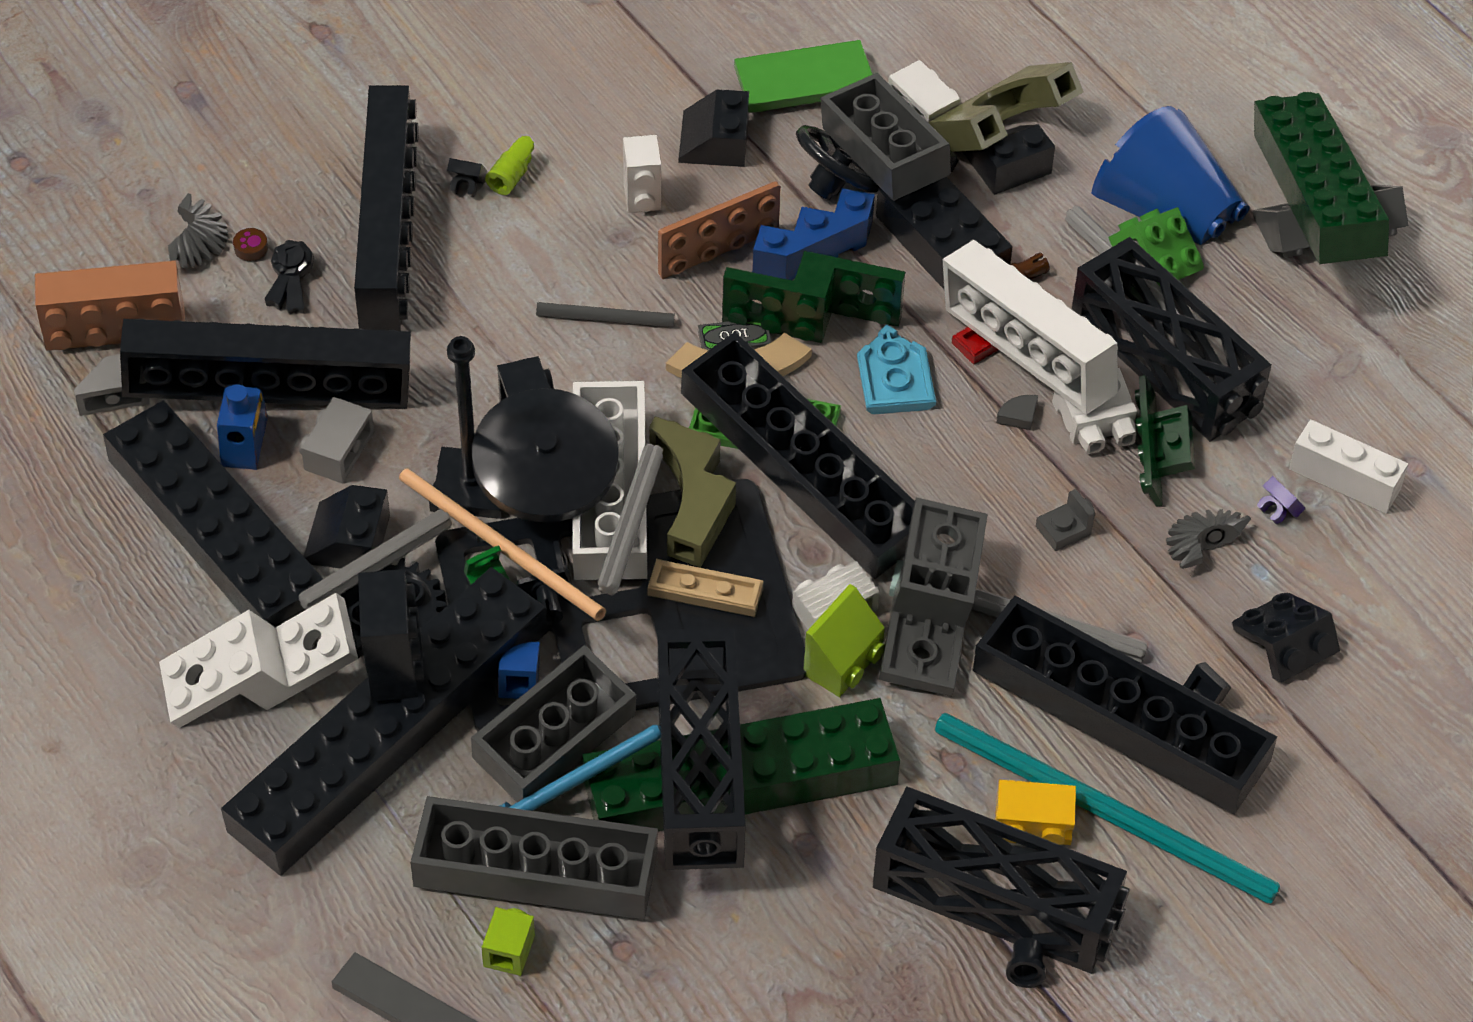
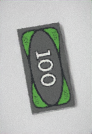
(714, 333)

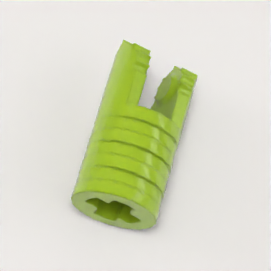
(510, 166)

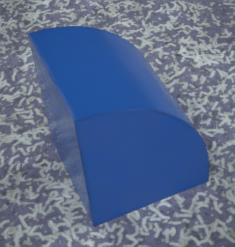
(519, 670)

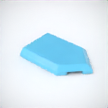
(895, 374)

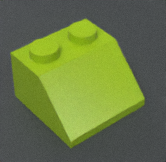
(843, 643)

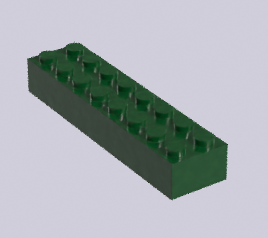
(1320, 178)
(783, 765)

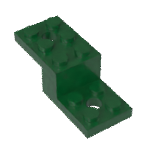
(819, 289)

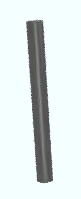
(605, 314)

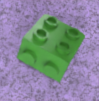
(1165, 239)

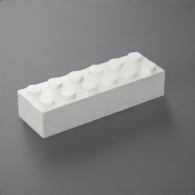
(1031, 326)
(593, 531)

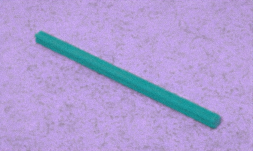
(1110, 809)

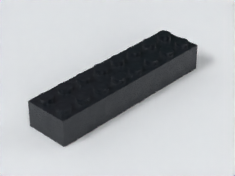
(386, 208)
(283, 361)
(801, 452)
(210, 514)
(1124, 704)

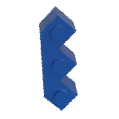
(817, 231)

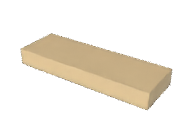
(705, 587)

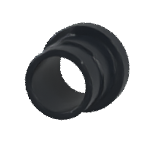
(1026, 964)

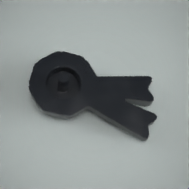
(290, 262)

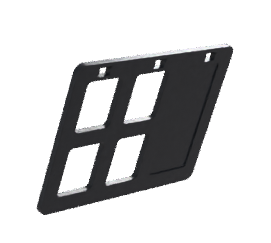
(766, 645)

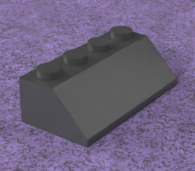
(1285, 235)

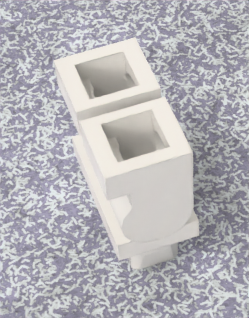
(1111, 418)

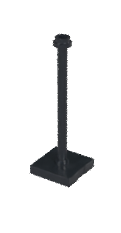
(455, 467)

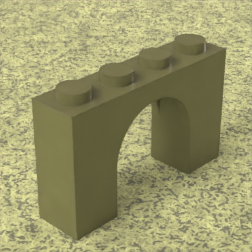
(979, 119)

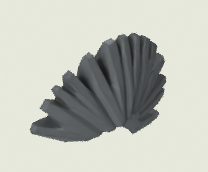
(200, 237)
(1199, 533)

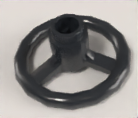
(833, 165)

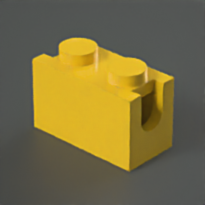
(1037, 809)

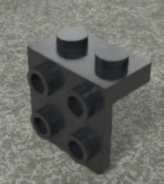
(1292, 633)

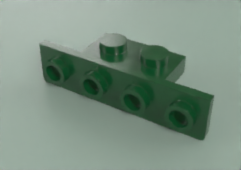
(1165, 440)

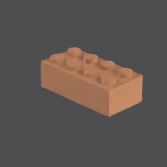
(90, 304)

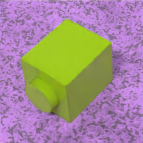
(508, 940)

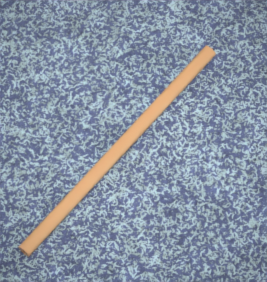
(508, 548)

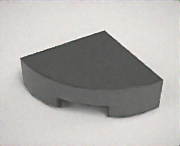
(1018, 411)

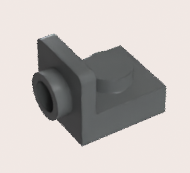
(1067, 522)

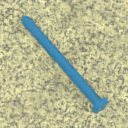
(588, 770)

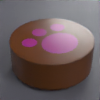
(250, 244)

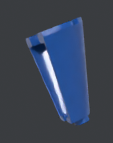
(1169, 167)

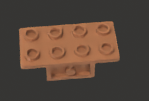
(717, 230)

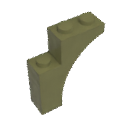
(705, 496)

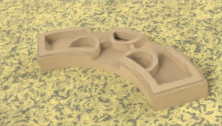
(782, 354)

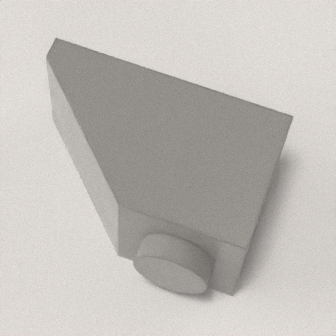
(103, 389)

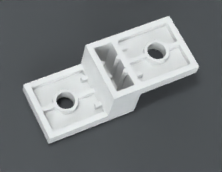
(258, 660)

